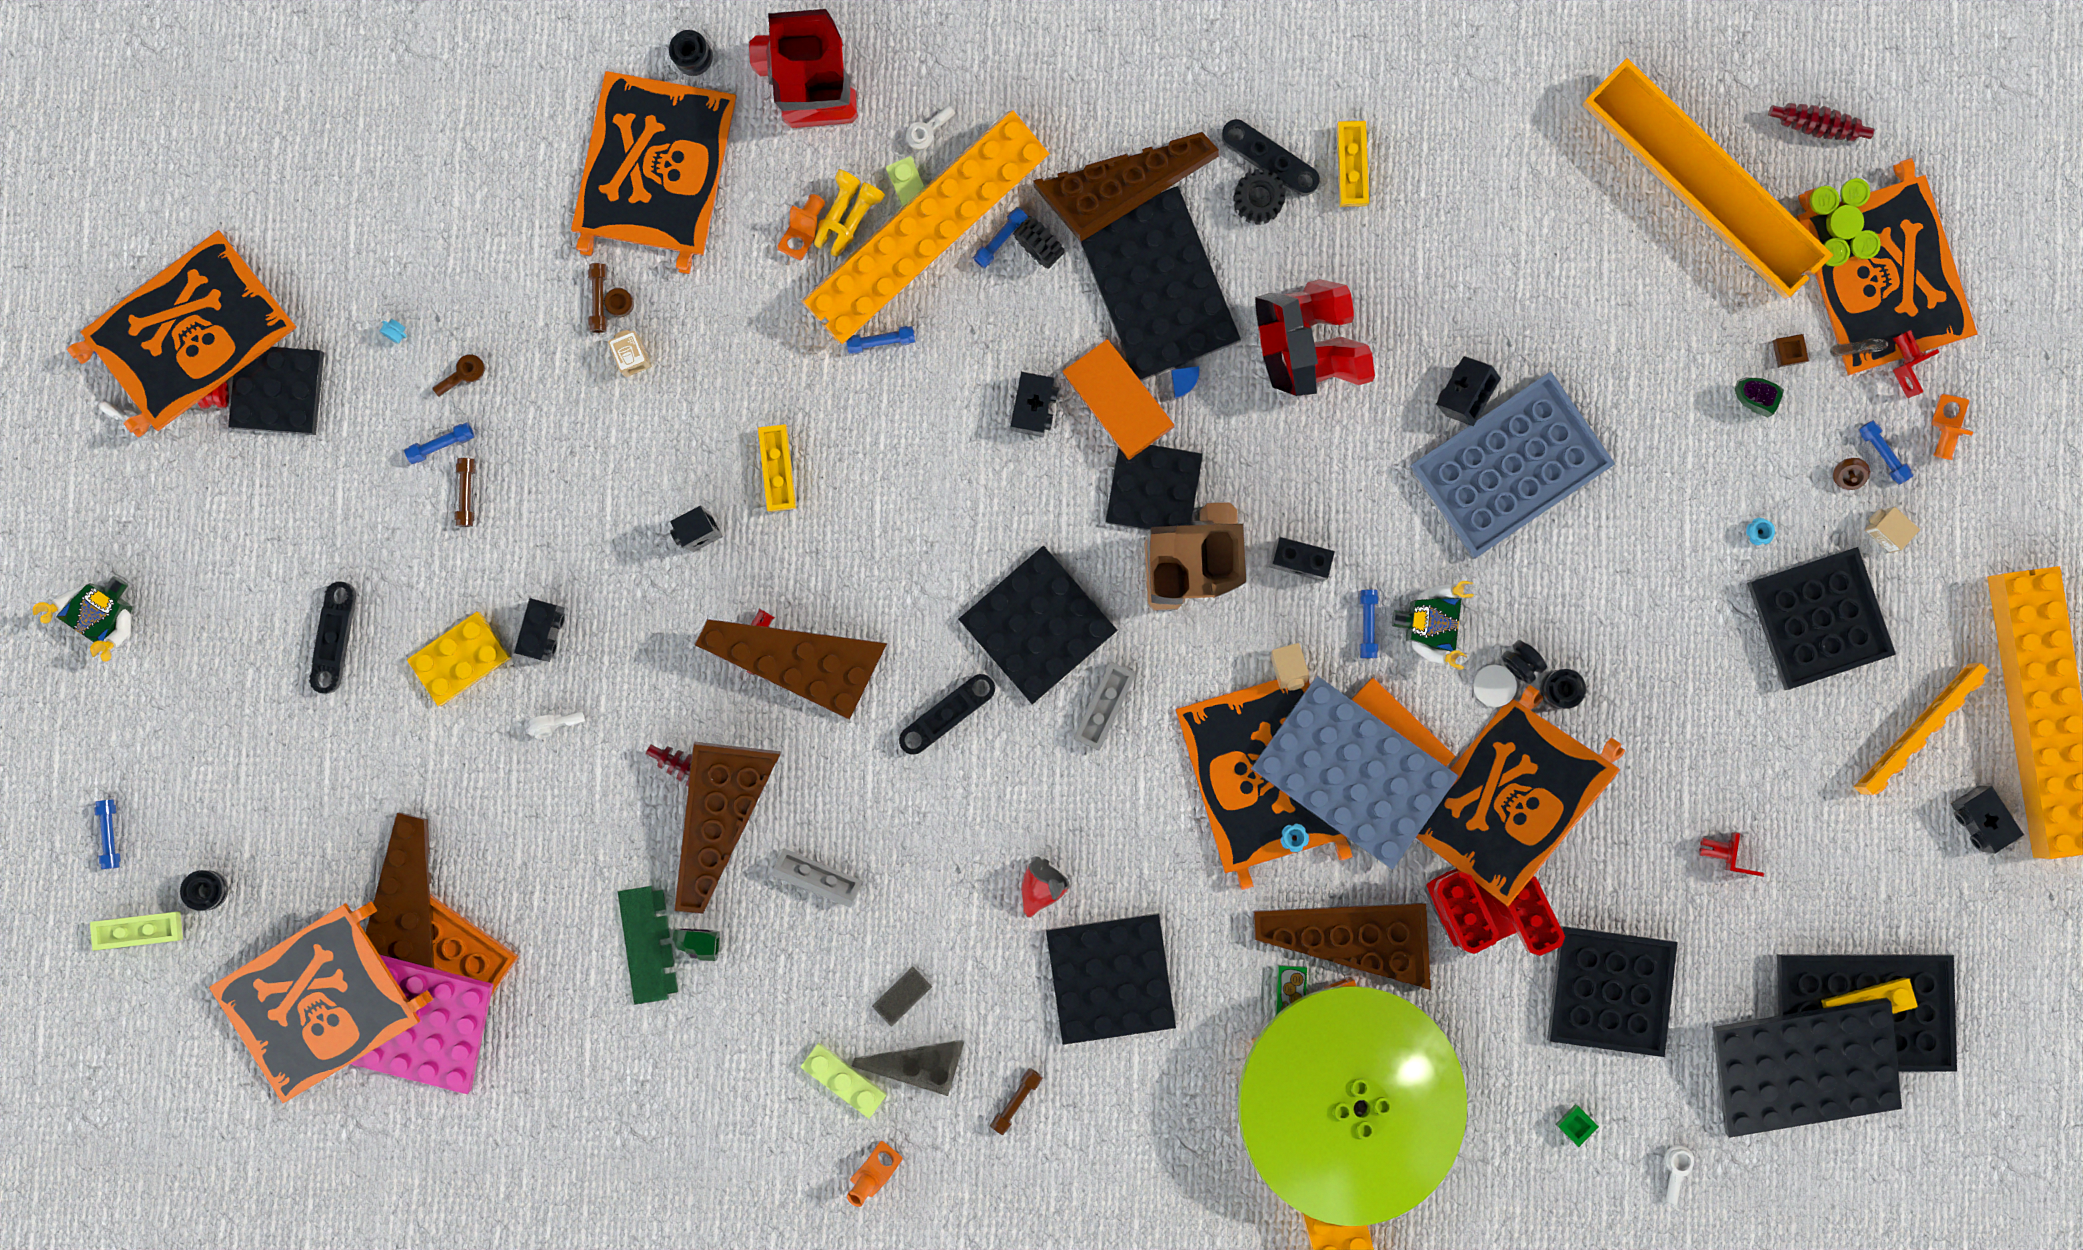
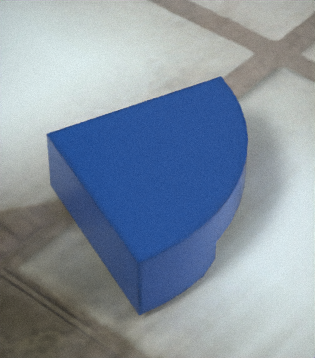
(1184, 380)

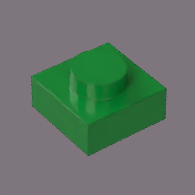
(1577, 1125)

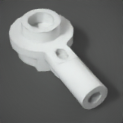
(921, 135)
(117, 413)
(542, 726)
(1679, 1162)

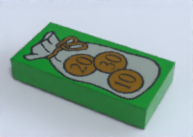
(1290, 985)

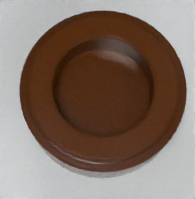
(619, 302)

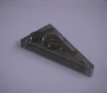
(923, 1066)

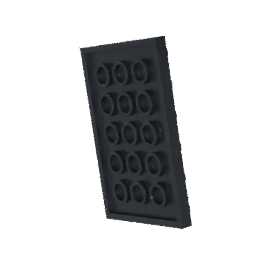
(1159, 286)
(1922, 1034)
(1807, 1067)

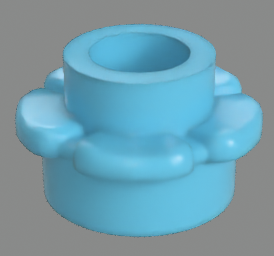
(393, 330)
(1767, 528)
(1302, 837)

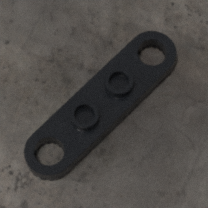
(1270, 156)
(332, 637)
(947, 714)

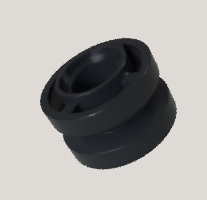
(685, 42)
(1524, 661)
(1576, 687)
(190, 890)

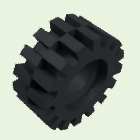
(1263, 180)
(1039, 242)

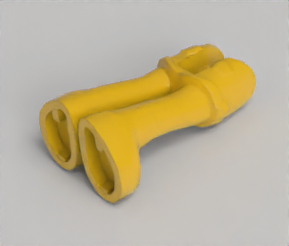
(848, 188)

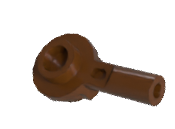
(468, 369)

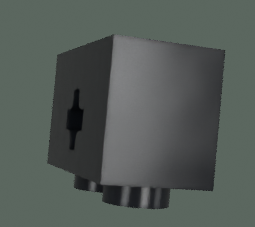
(1033, 387)
(1468, 390)
(695, 529)
(1301, 559)
(1981, 808)

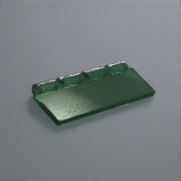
(643, 946)

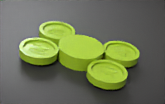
(1845, 221)

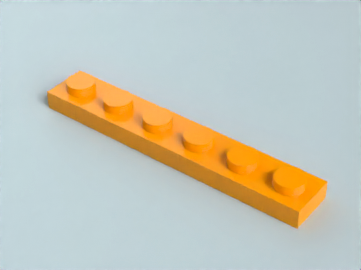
(1914, 737)

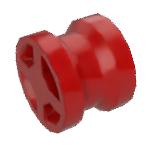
(217, 397)

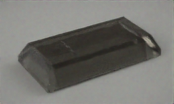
(901, 996)

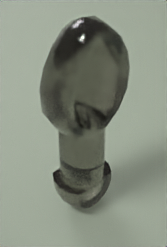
(1861, 347)

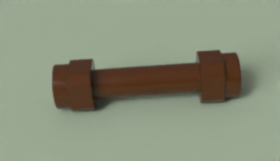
(598, 274)
(464, 516)
(1030, 1081)

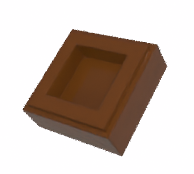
(1790, 350)

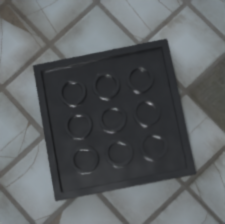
(1821, 618)
(1037, 624)
(1110, 978)
(1612, 991)

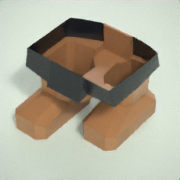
(1195, 558)

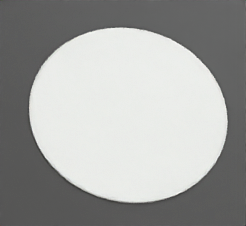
(1495, 685)

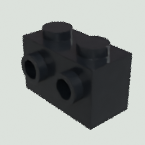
(540, 630)

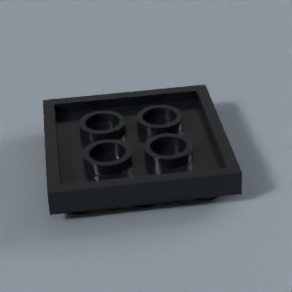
(278, 392)
(1154, 488)

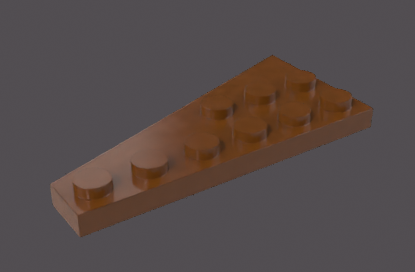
(1119, 184)
(812, 665)
(720, 800)
(402, 897)
(1369, 938)

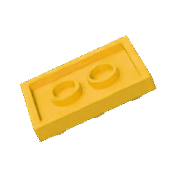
(458, 659)

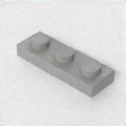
(1104, 706)
(817, 878)

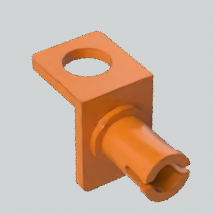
(803, 226)
(1949, 427)
(872, 1175)

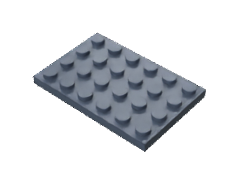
(1512, 465)
(1354, 772)

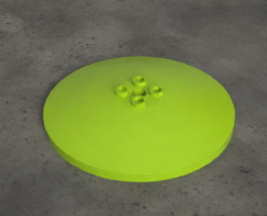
(1302, 1096)

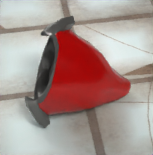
(1041, 886)

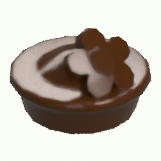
(1851, 473)

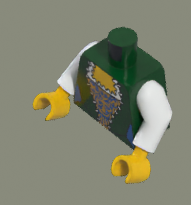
(94, 613)
(1434, 623)

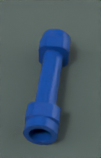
(985, 256)
(857, 343)
(417, 453)
(1900, 472)
(1368, 599)
(105, 809)

